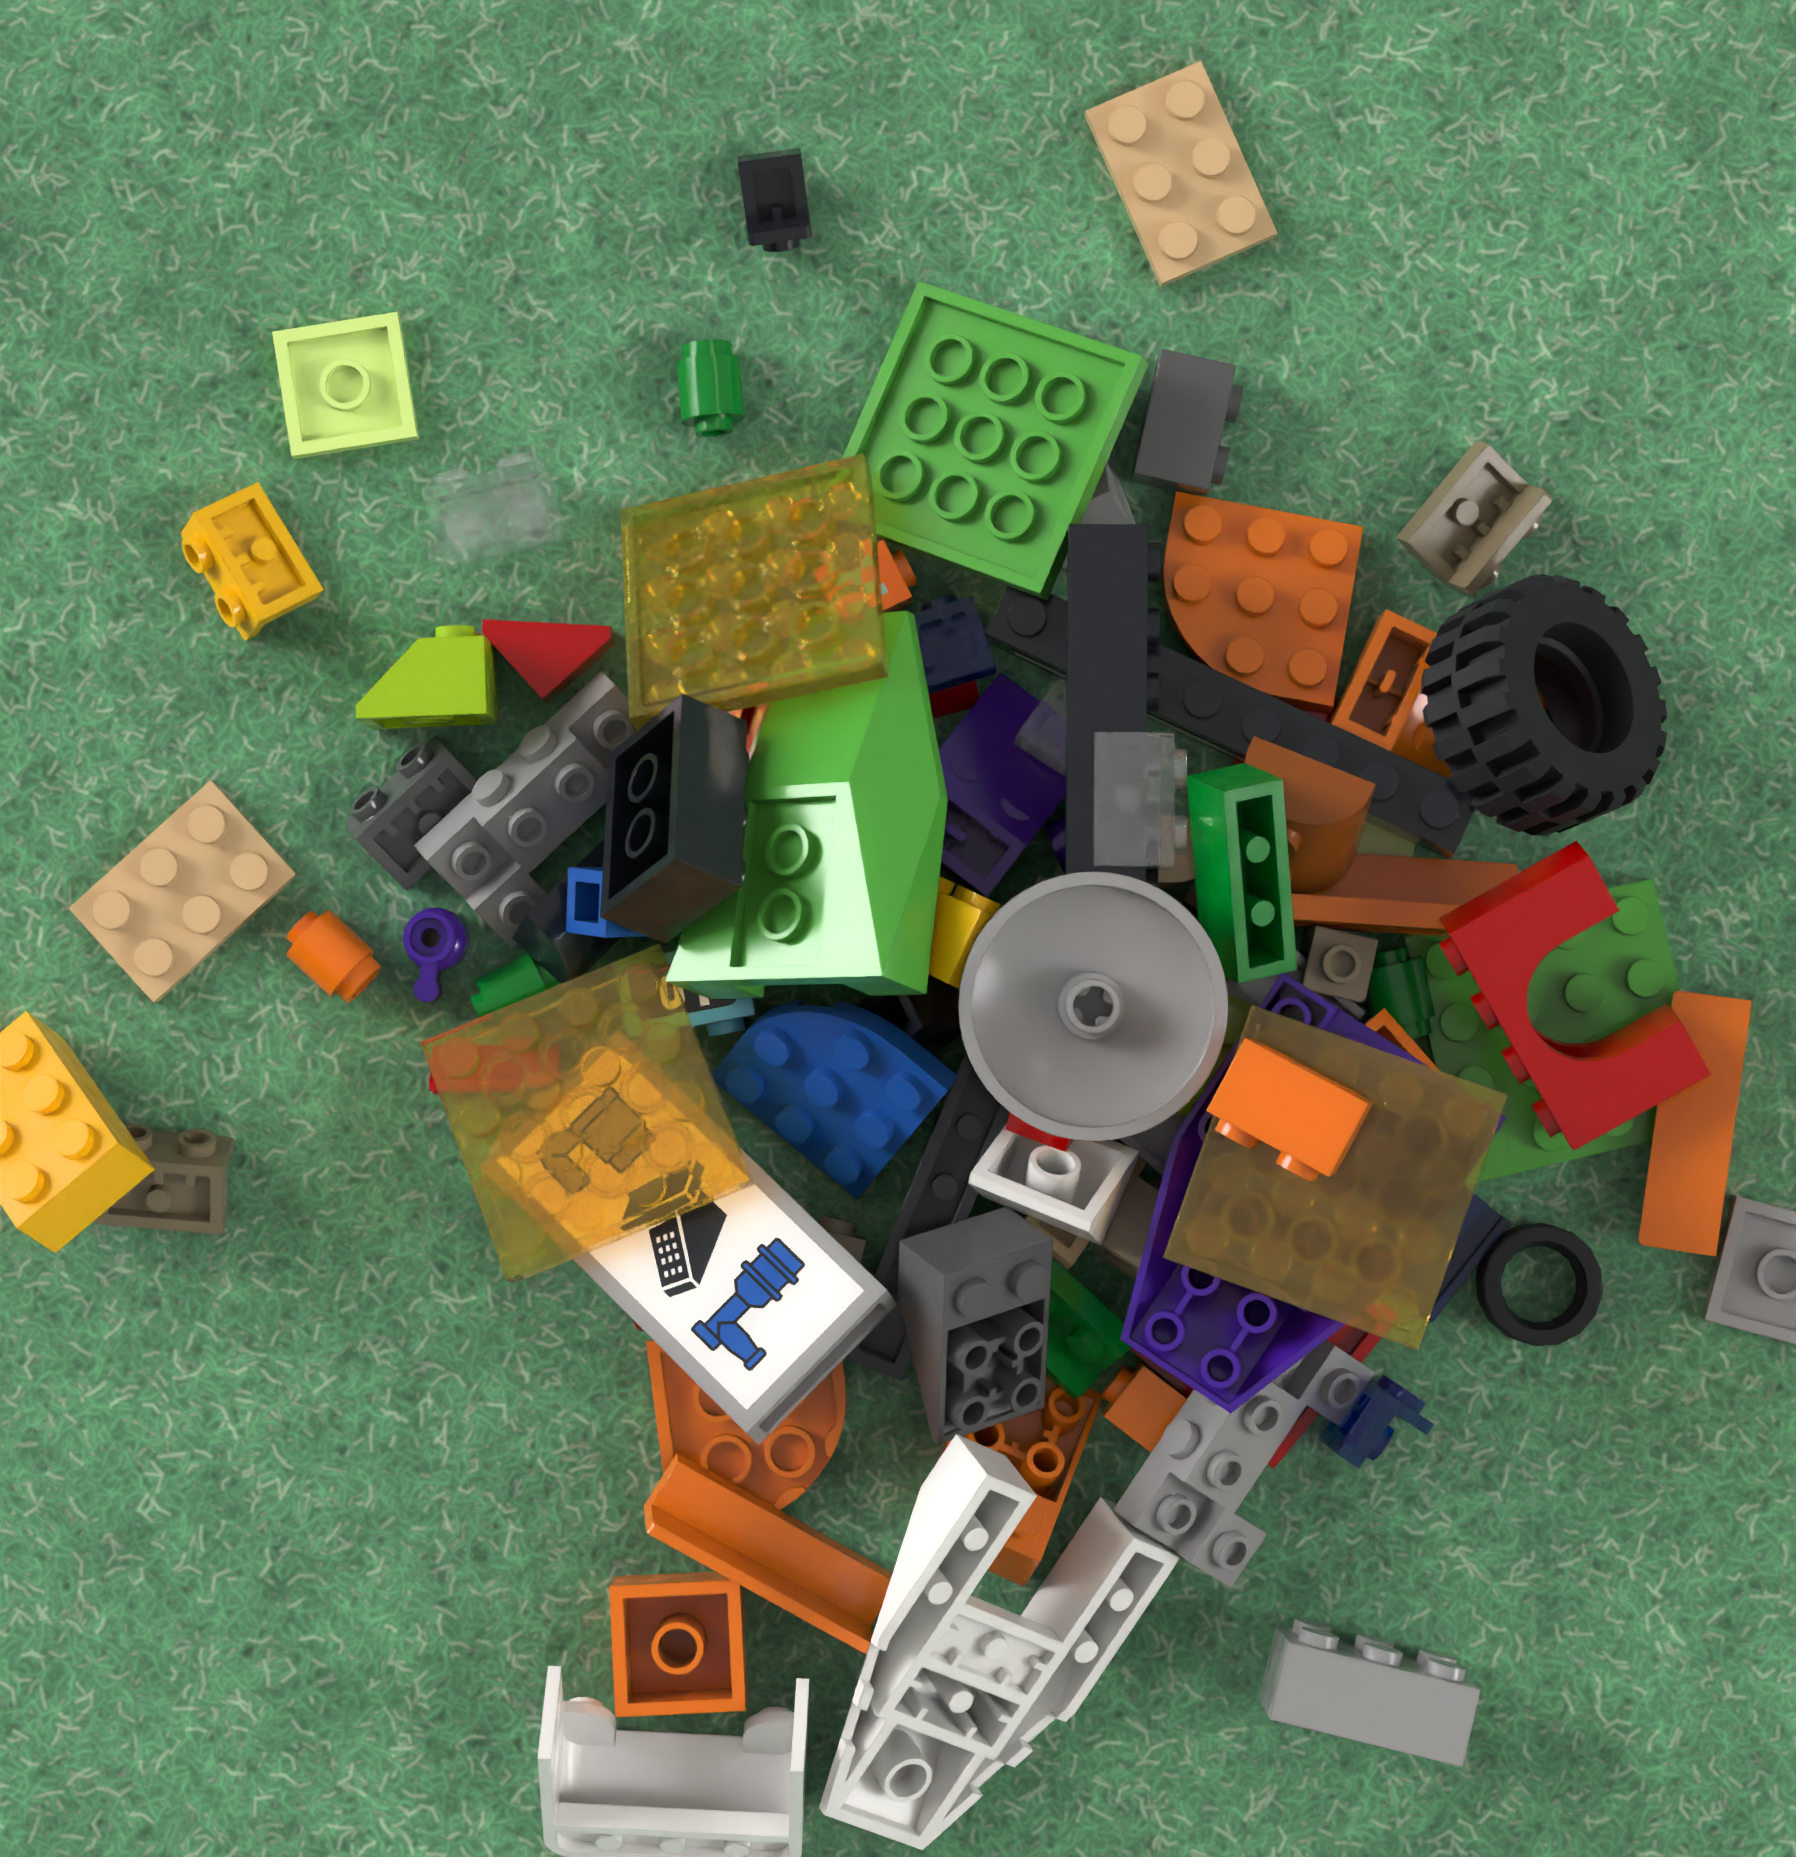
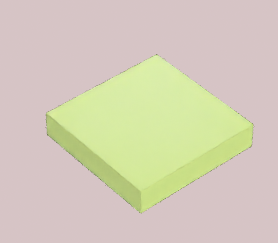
(345, 385)

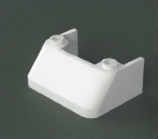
(667, 1790)

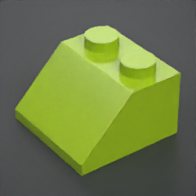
(437, 684)

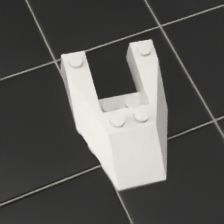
(964, 1683)

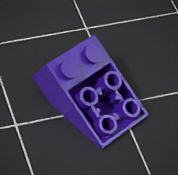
(994, 789)

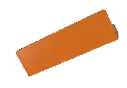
(1398, 894)
(1697, 1131)
(767, 1551)

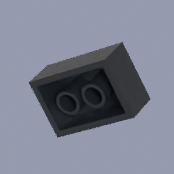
(675, 819)

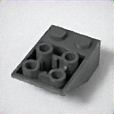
(977, 1319)

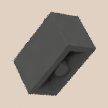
(1185, 424)

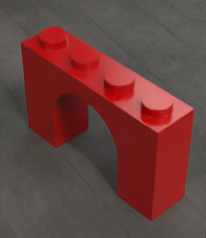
(1581, 1085)

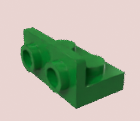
(1080, 1334)

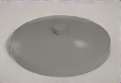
(1093, 1006)

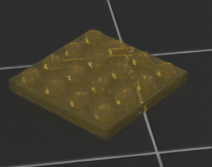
(754, 590)
(586, 1114)
(1376, 1232)

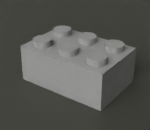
(1369, 1692)

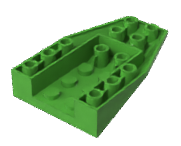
(834, 843)

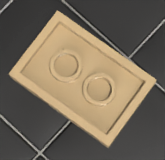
(1180, 173)
(183, 891)

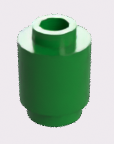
(710, 387)
(511, 984)
(1402, 989)

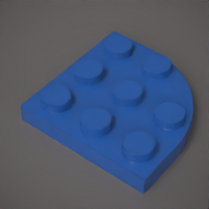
(835, 1085)

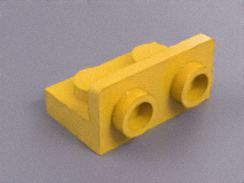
(248, 560)

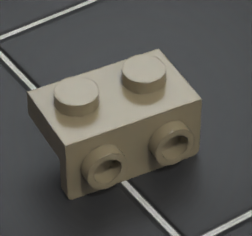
(1474, 520)

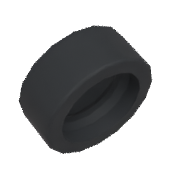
(1585, 1300)

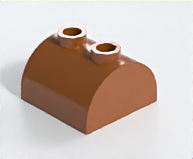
(1322, 814)

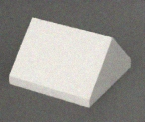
(1065, 1189)

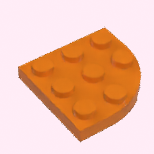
(1261, 594)
(704, 1433)

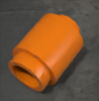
(332, 955)

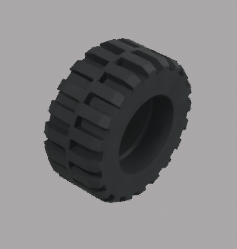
(1494, 726)

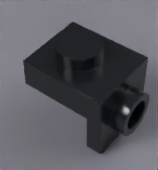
(775, 199)

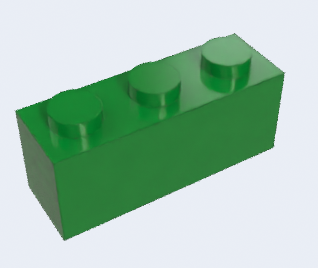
(1243, 869)

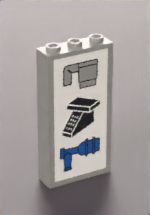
(745, 1298)

